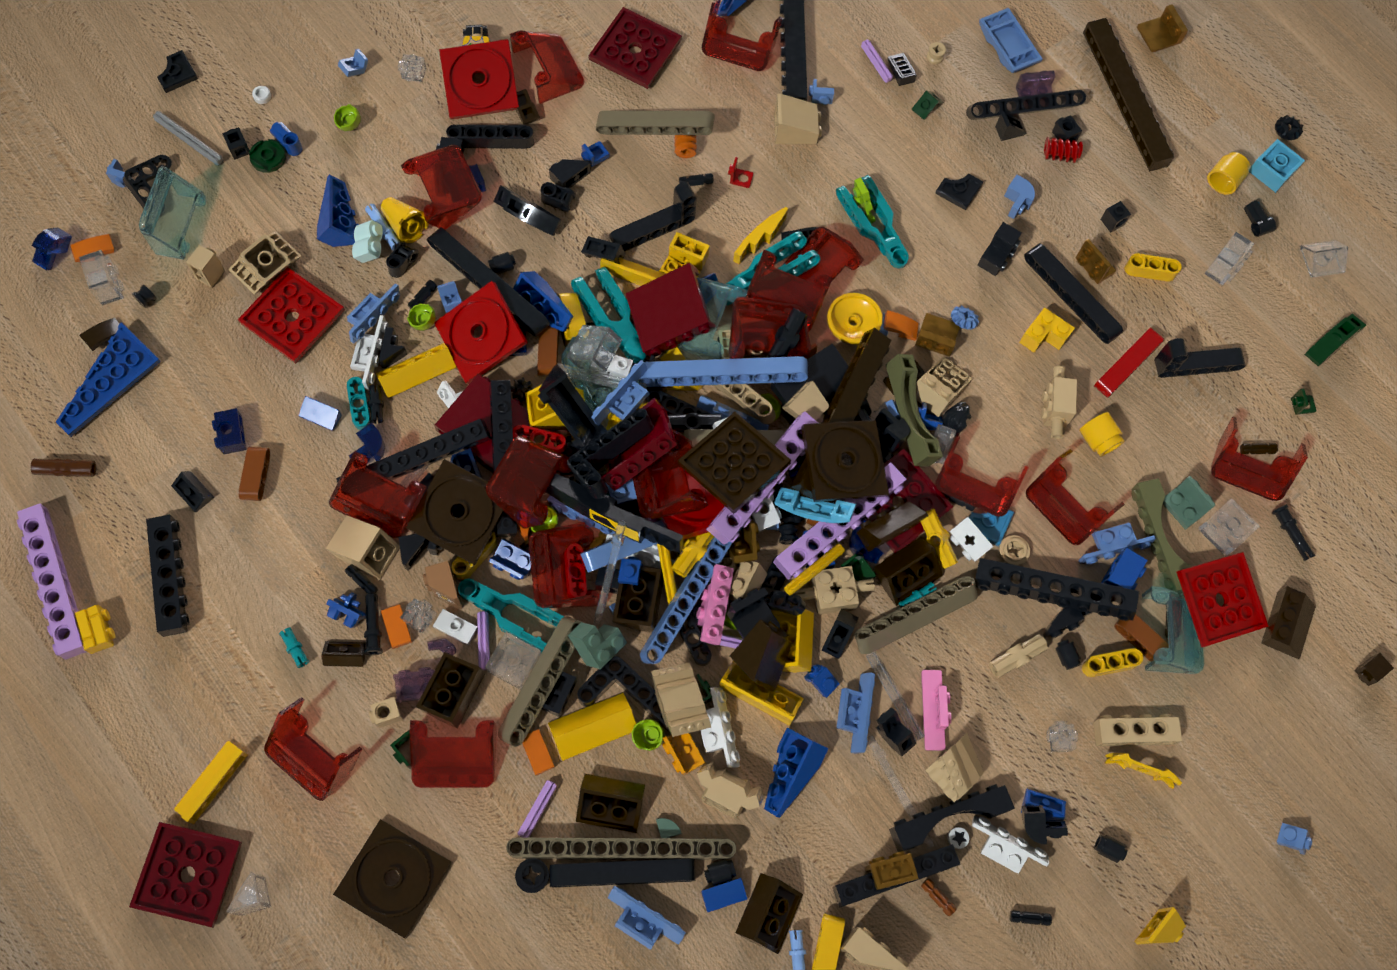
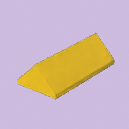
(779, 704)
(592, 726)

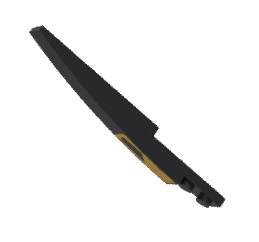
(608, 514)

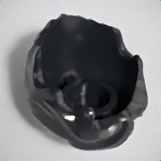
(956, 417)

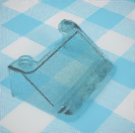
(169, 213)
(715, 298)
(1184, 649)

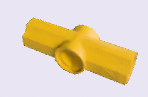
(944, 551)
(691, 553)

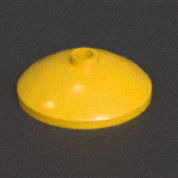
(856, 309)

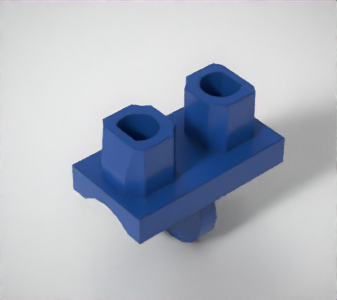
(353, 614)

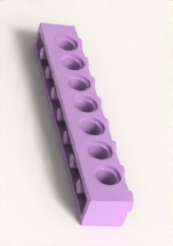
(39, 516)
(720, 527)
(785, 561)

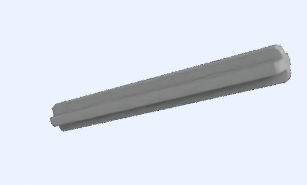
(188, 138)

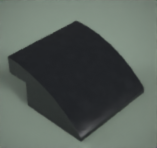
(826, 371)

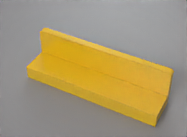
(630, 271)
(416, 370)
(210, 782)

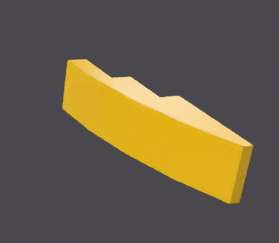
(763, 232)

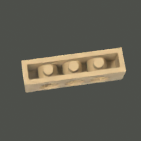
(1106, 736)

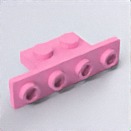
(714, 605)
(935, 710)

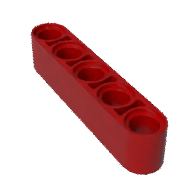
(1129, 362)

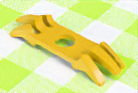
(1125, 761)

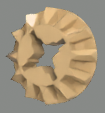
(1018, 543)

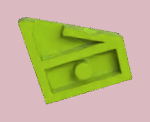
(862, 199)

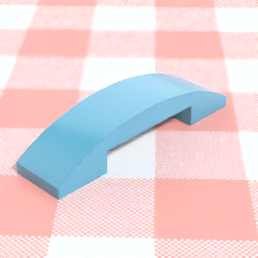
(819, 511)

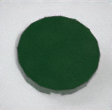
(267, 156)

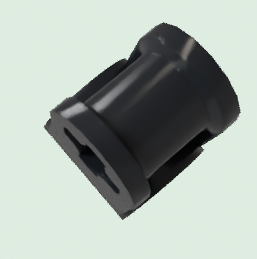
(559, 197)
(403, 257)

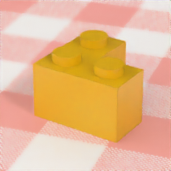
(1049, 328)

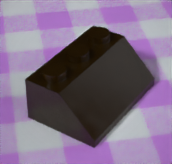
(890, 525)
(909, 570)
(639, 604)
(1289, 622)
(451, 689)
(610, 803)
(769, 913)

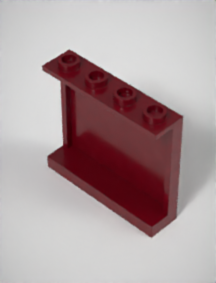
(669, 310)
(475, 405)
(644, 451)

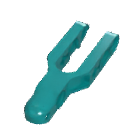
(887, 240)
(802, 262)
(624, 329)
(494, 603)

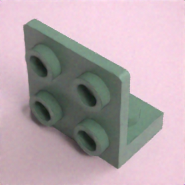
(1188, 502)

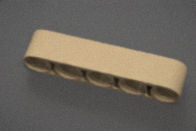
(746, 396)

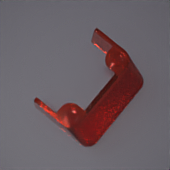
(734, 49)
(1251, 474)
(973, 491)
(1062, 508)
(303, 757)

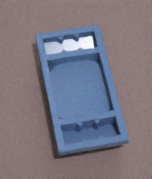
(1009, 40)

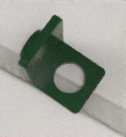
(926, 104)
(1300, 402)
(860, 567)
(704, 685)
(398, 743)

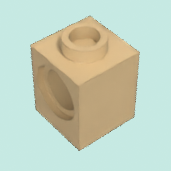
(394, 715)

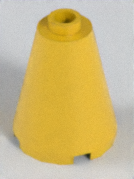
(404, 219)

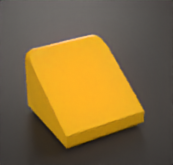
(673, 355)

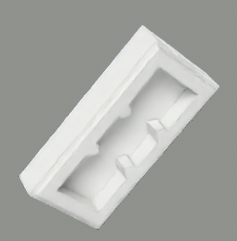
(455, 627)

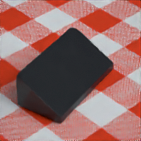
(192, 490)

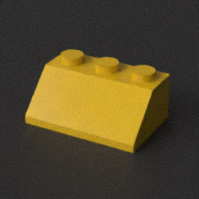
(801, 635)

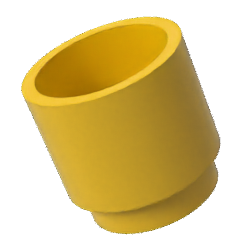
(1229, 173)
(1102, 434)

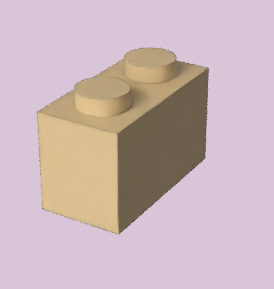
(205, 266)

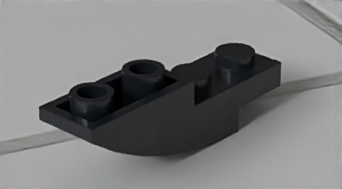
(527, 211)
(1066, 619)

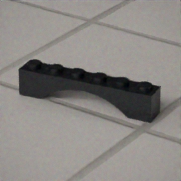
(988, 804)

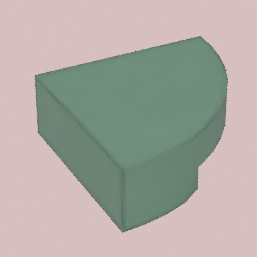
(667, 828)

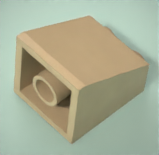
(796, 121)
(363, 546)

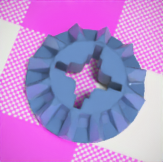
(958, 318)

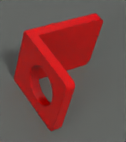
(735, 173)

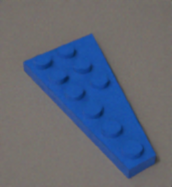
(110, 376)

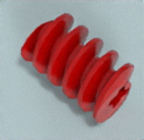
(1063, 149)

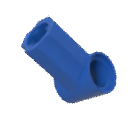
(286, 138)

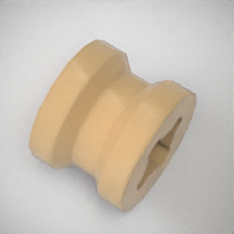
(932, 55)

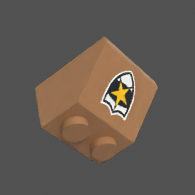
(442, 583)

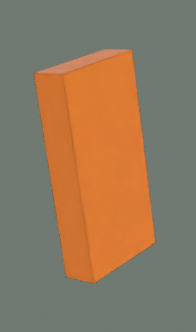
(396, 627)
(537, 753)

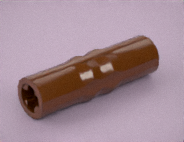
(63, 467)

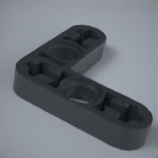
(142, 179)
(775, 593)
(693, 621)

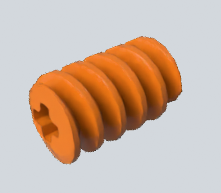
(685, 145)

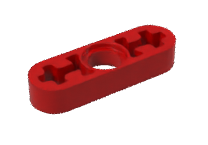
(533, 432)
(581, 586)

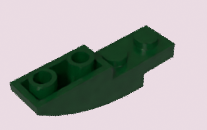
(1335, 339)

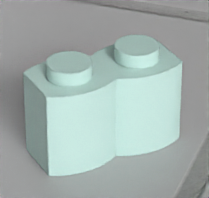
(367, 241)

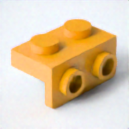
(684, 752)

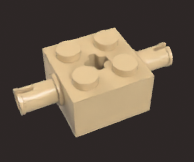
(1059, 402)
(842, 580)

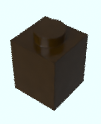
(1374, 669)

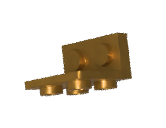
(1163, 31)
(1094, 262)
(937, 334)
(746, 548)
(893, 871)

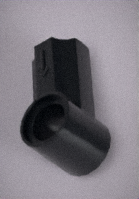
(1260, 221)

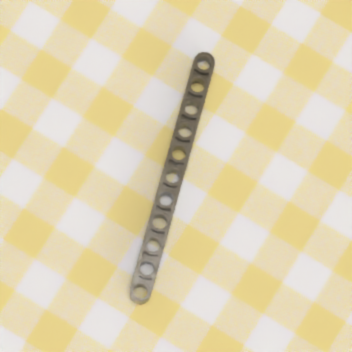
(611, 844)

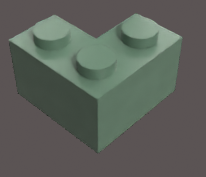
(595, 644)

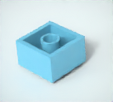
(1276, 165)

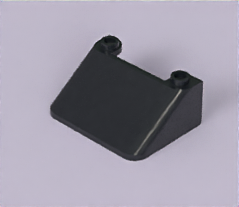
(570, 407)

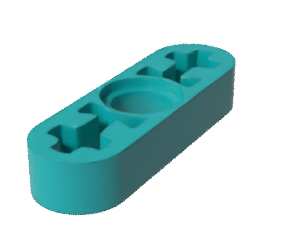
(364, 409)

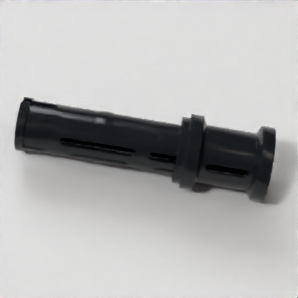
(1289, 524)
(372, 631)

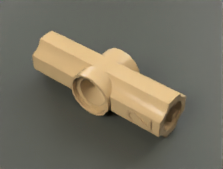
(1018, 656)

